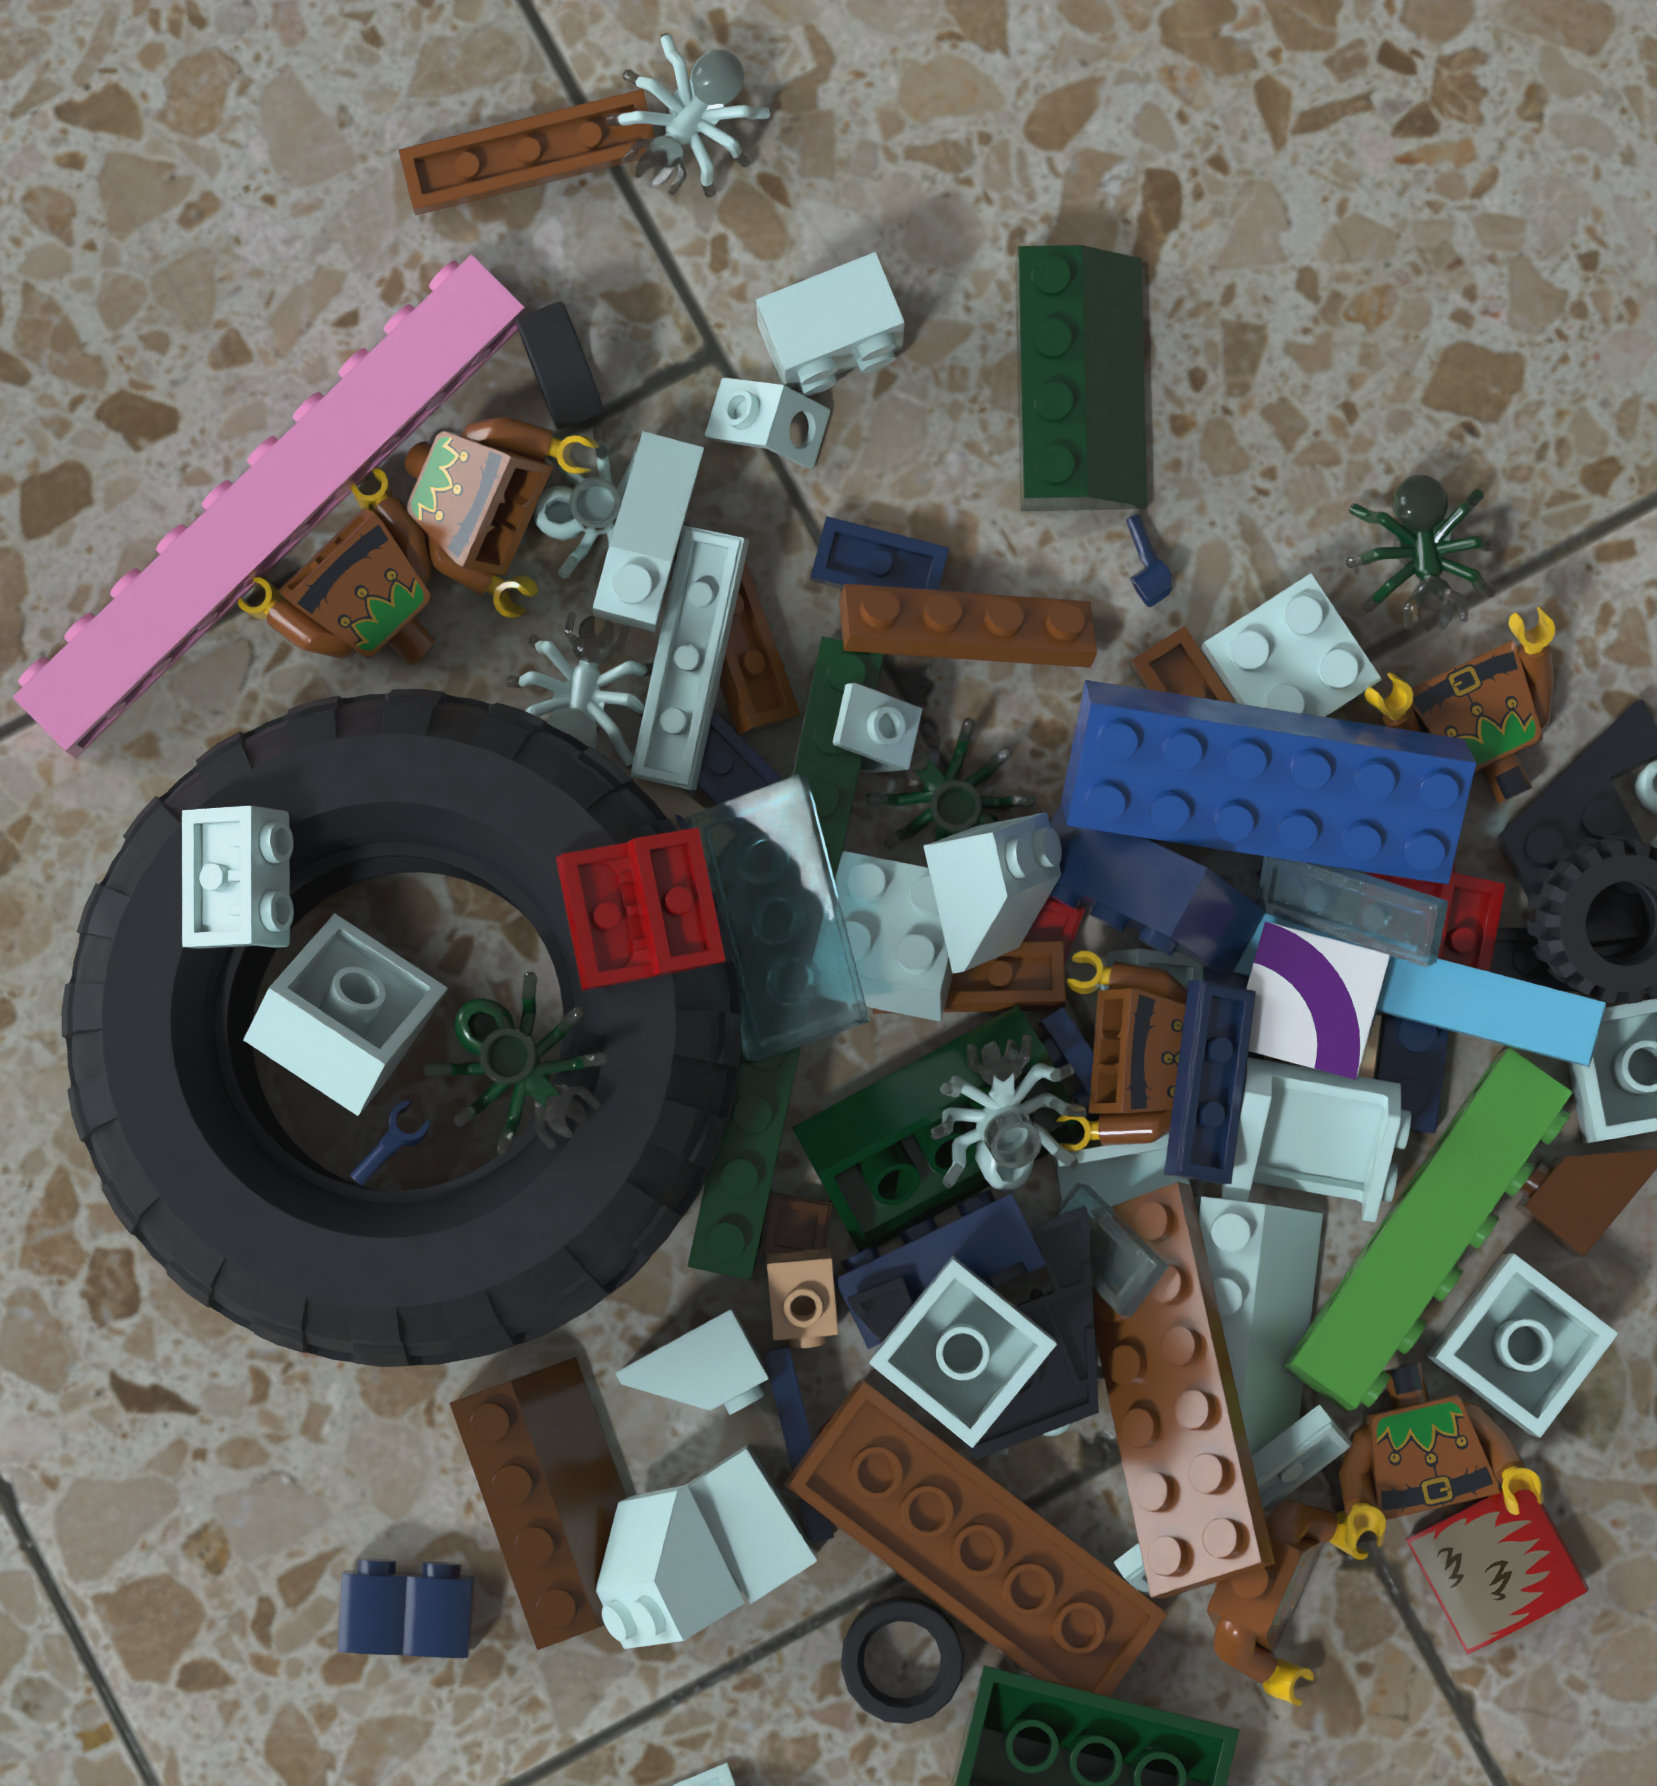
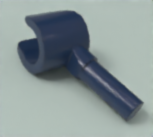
(1154, 580)
(389, 1144)

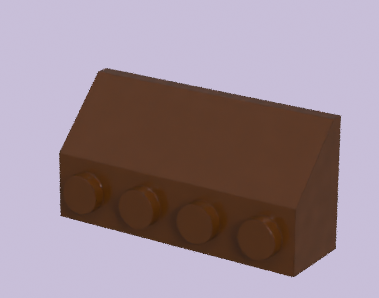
(546, 1492)

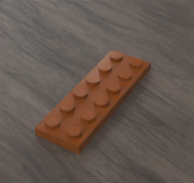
(1180, 1411)
(973, 1546)

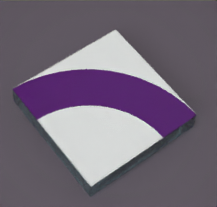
(1315, 999)

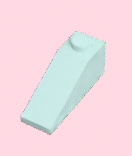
(647, 532)

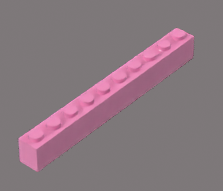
(271, 506)

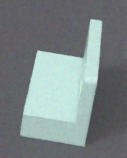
(1118, 1171)

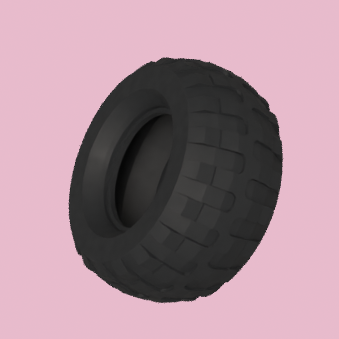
(175, 1091)

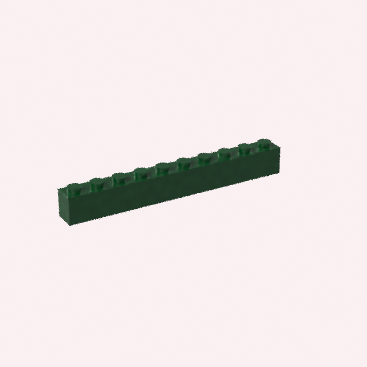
(746, 1162)

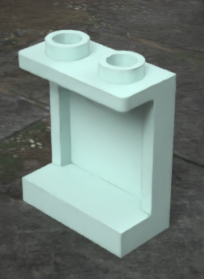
(1318, 1134)

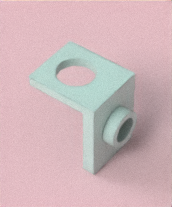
(761, 418)
(877, 728)

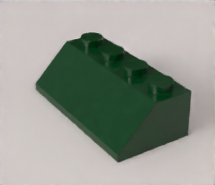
(1080, 379)
(878, 1144)
(1066, 1736)

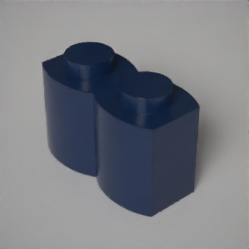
(406, 1611)

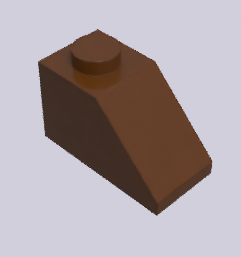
(1583, 1194)

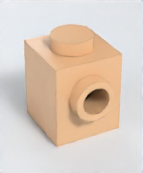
(802, 1297)

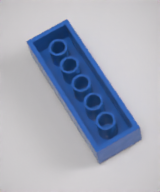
(1267, 782)

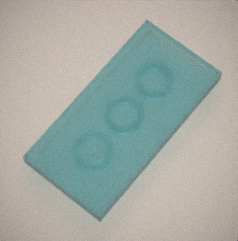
(781, 918)

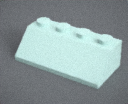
(1264, 1291)

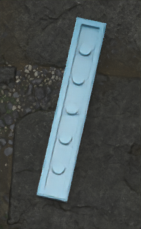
(1479, 1004)

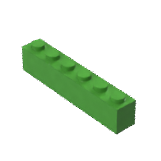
(1428, 1231)

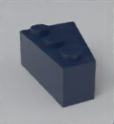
(1156, 893)
(987, 1239)

